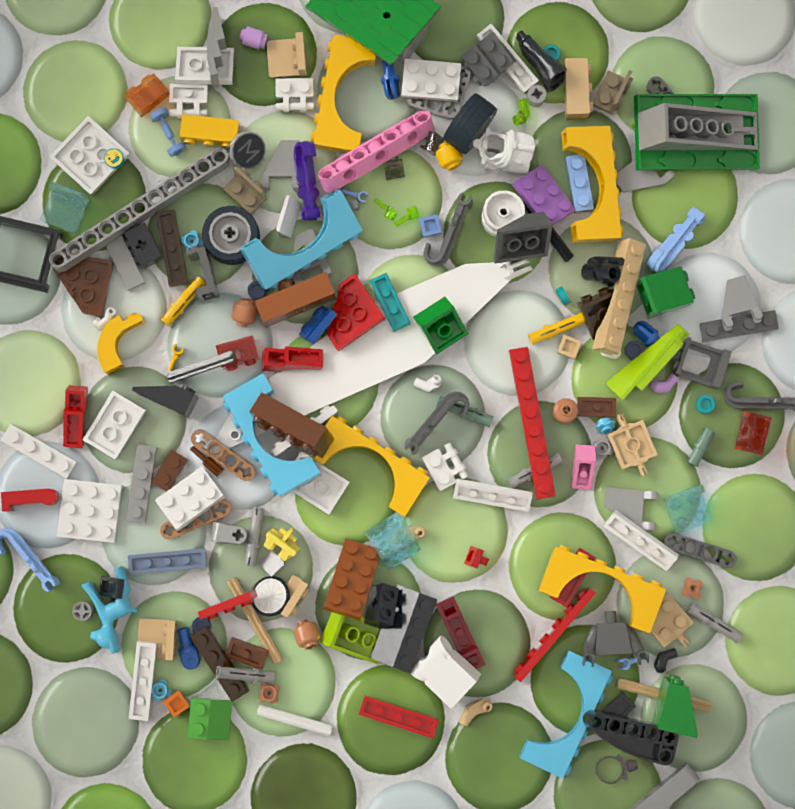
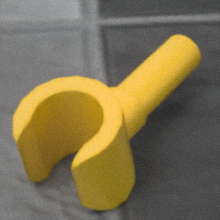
(175, 356)

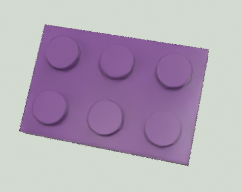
(543, 195)

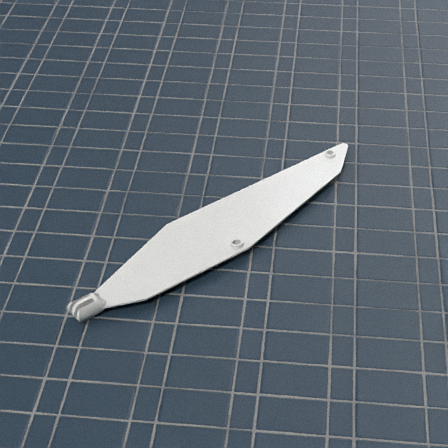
(381, 351)

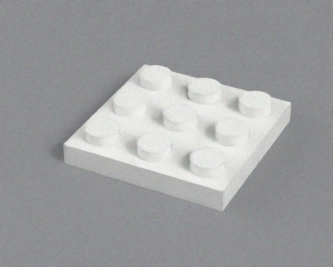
(83, 155)
(89, 511)

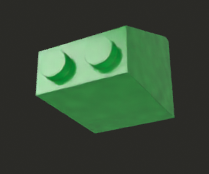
(665, 292)
(675, 708)

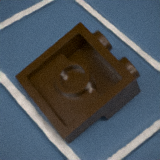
(595, 308)

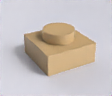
(569, 347)

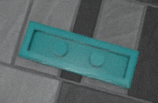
(390, 302)

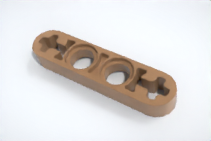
(221, 457)
(197, 523)

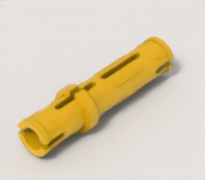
(181, 303)
(576, 319)

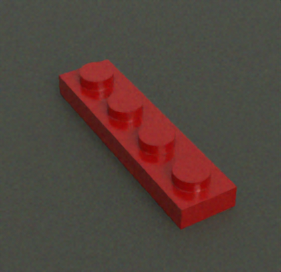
(398, 716)

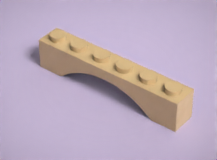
(612, 329)

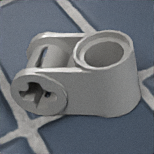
(226, 533)

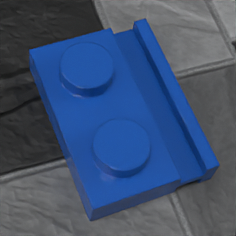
(318, 323)

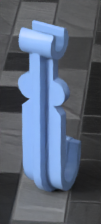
(674, 244)
(29, 557)

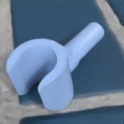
(356, 195)
(626, 662)

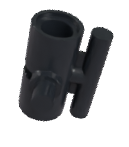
(602, 269)

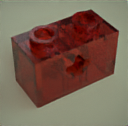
(244, 345)
(753, 433)

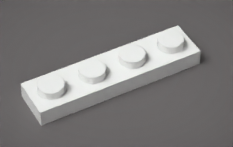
(518, 72)
(282, 446)
(39, 451)
(492, 495)
(641, 540)
(142, 680)

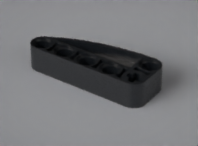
(636, 741)

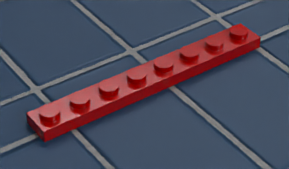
(532, 423)

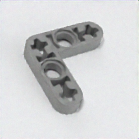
(443, 105)

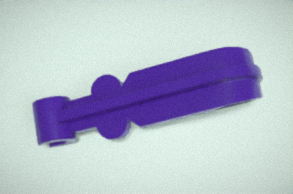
(306, 179)

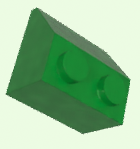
(440, 325)

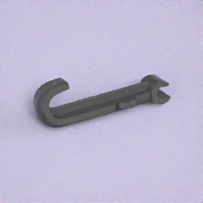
(451, 234)
(777, 403)
(435, 417)

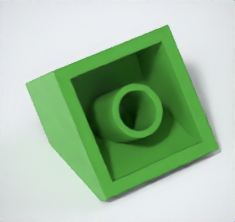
(209, 718)

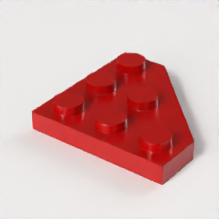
(354, 312)

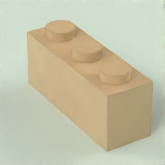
(577, 88)

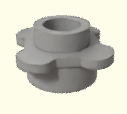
(607, 448)

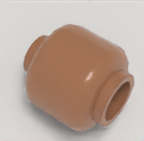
(244, 312)
(558, 412)
(307, 634)

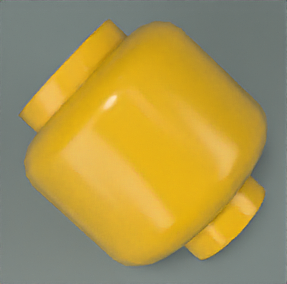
(448, 156)

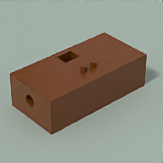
(295, 299)

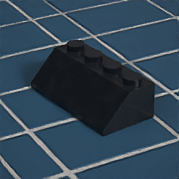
(401, 642)

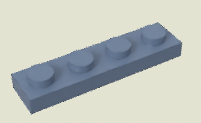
(167, 561)

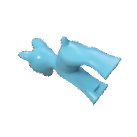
(108, 613)

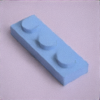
(579, 183)

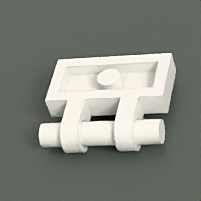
(295, 89)
(188, 94)
(439, 469)

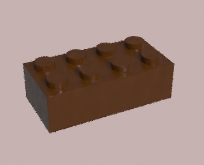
(291, 425)

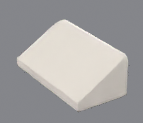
(288, 217)

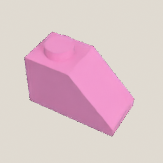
(583, 467)

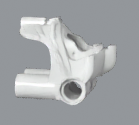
(507, 151)

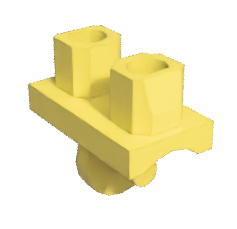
(284, 540)

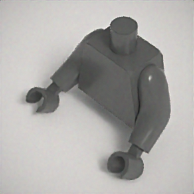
(612, 639)

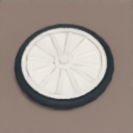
(272, 596)

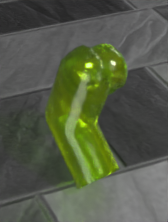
(523, 114)

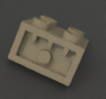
(610, 92)
(244, 191)

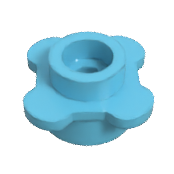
(191, 236)
(605, 426)
(166, 692)

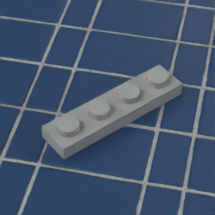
(141, 483)

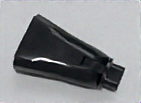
(548, 69)

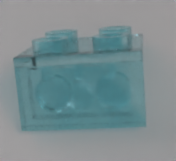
(65, 208)
(688, 509)
(393, 541)

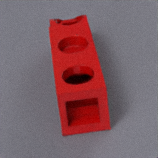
(24, 497)

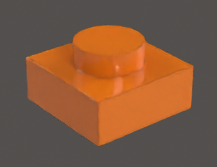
(176, 703)

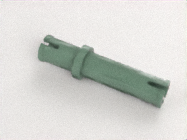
(472, 414)

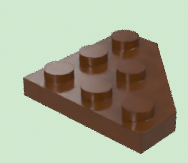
(88, 283)

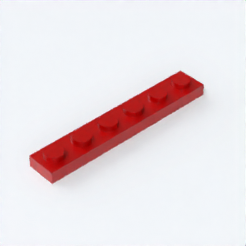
(548, 640)

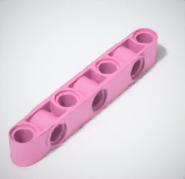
(376, 151)

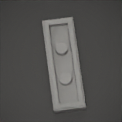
(125, 263)

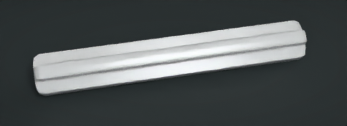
(294, 720)

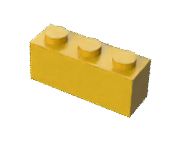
(208, 130)

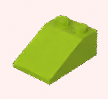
(350, 636)

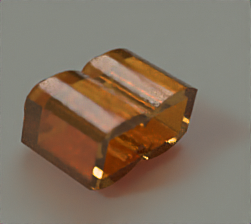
(147, 94)

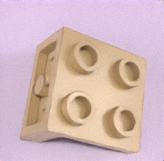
(287, 57)
(161, 632)

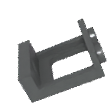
(210, 290)
(716, 368)

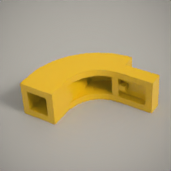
(109, 340)

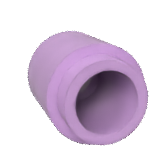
(254, 38)

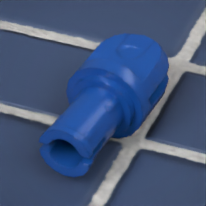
(390, 81)
(645, 332)
(187, 651)

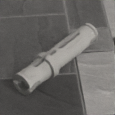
(514, 481)
(254, 536)
(707, 618)
(266, 676)

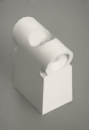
(445, 672)

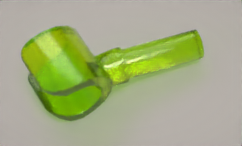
(390, 211)
(412, 214)

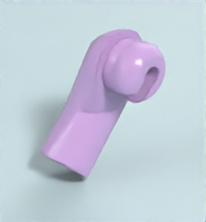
(664, 386)

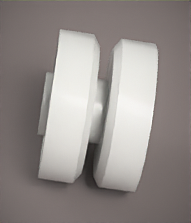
(501, 203)

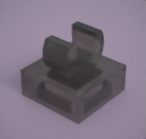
(433, 140)
(394, 169)

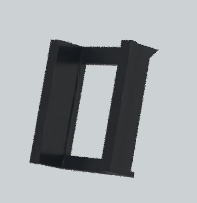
(25, 282)

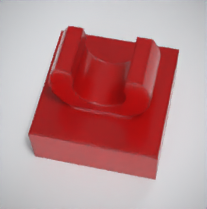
(475, 557)

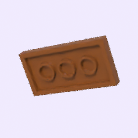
(352, 580)

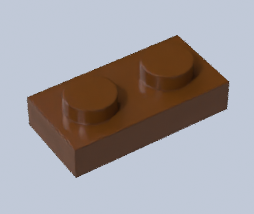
(596, 407)
(169, 470)
(247, 653)

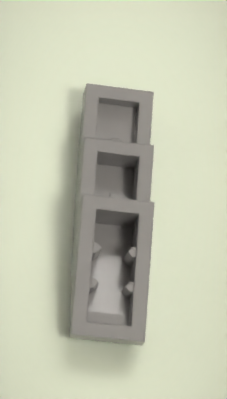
(215, 43)

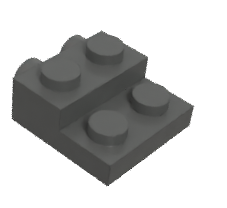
(488, 59)

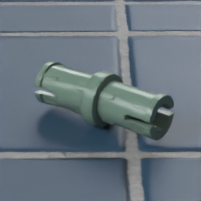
(700, 447)

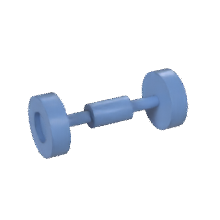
(159, 115)

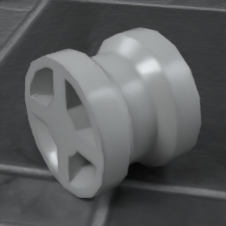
(533, 98)
(81, 613)

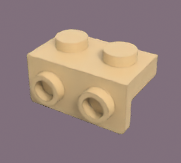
(298, 589)

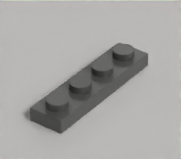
(741, 326)

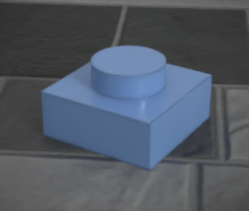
(430, 225)

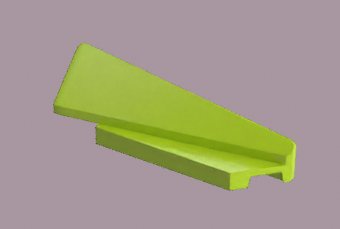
(648, 363)

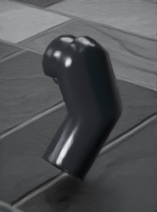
(662, 659)

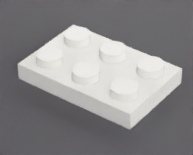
(194, 69)
(431, 80)
(114, 425)
(323, 490)
(189, 498)

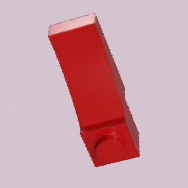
(291, 359)
(74, 416)

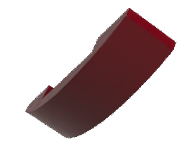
(460, 632)

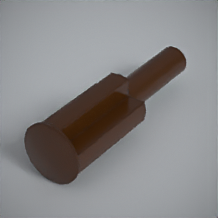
(208, 462)

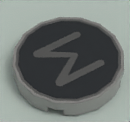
(247, 150)

